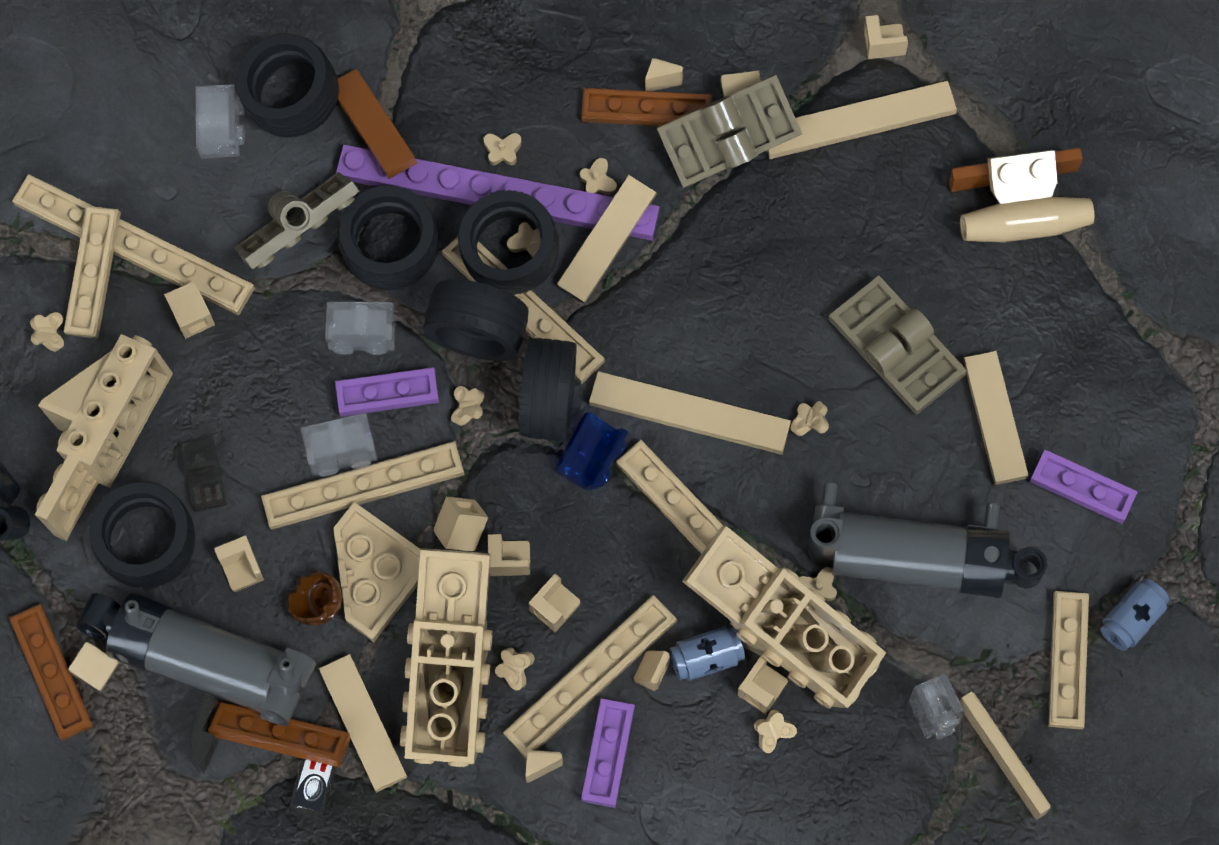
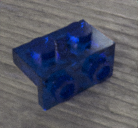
(591, 452)

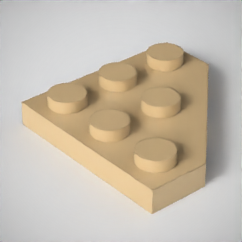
(375, 570)

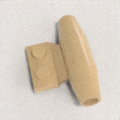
(1026, 204)

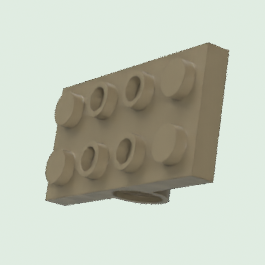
(729, 131)
(308, 212)
(898, 344)

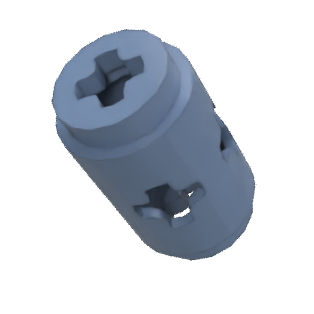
(1135, 614)
(722, 650)

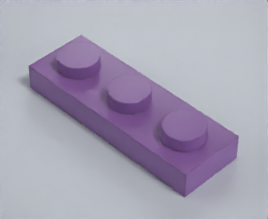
(387, 392)
(1083, 486)
(608, 753)

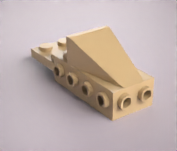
(89, 408)
(785, 620)
(448, 659)

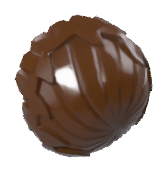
(315, 599)

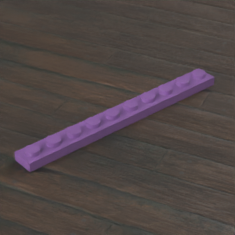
(469, 186)

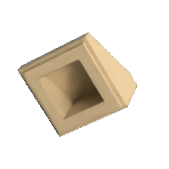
(663, 75)
(93, 666)
(652, 669)
(541, 763)

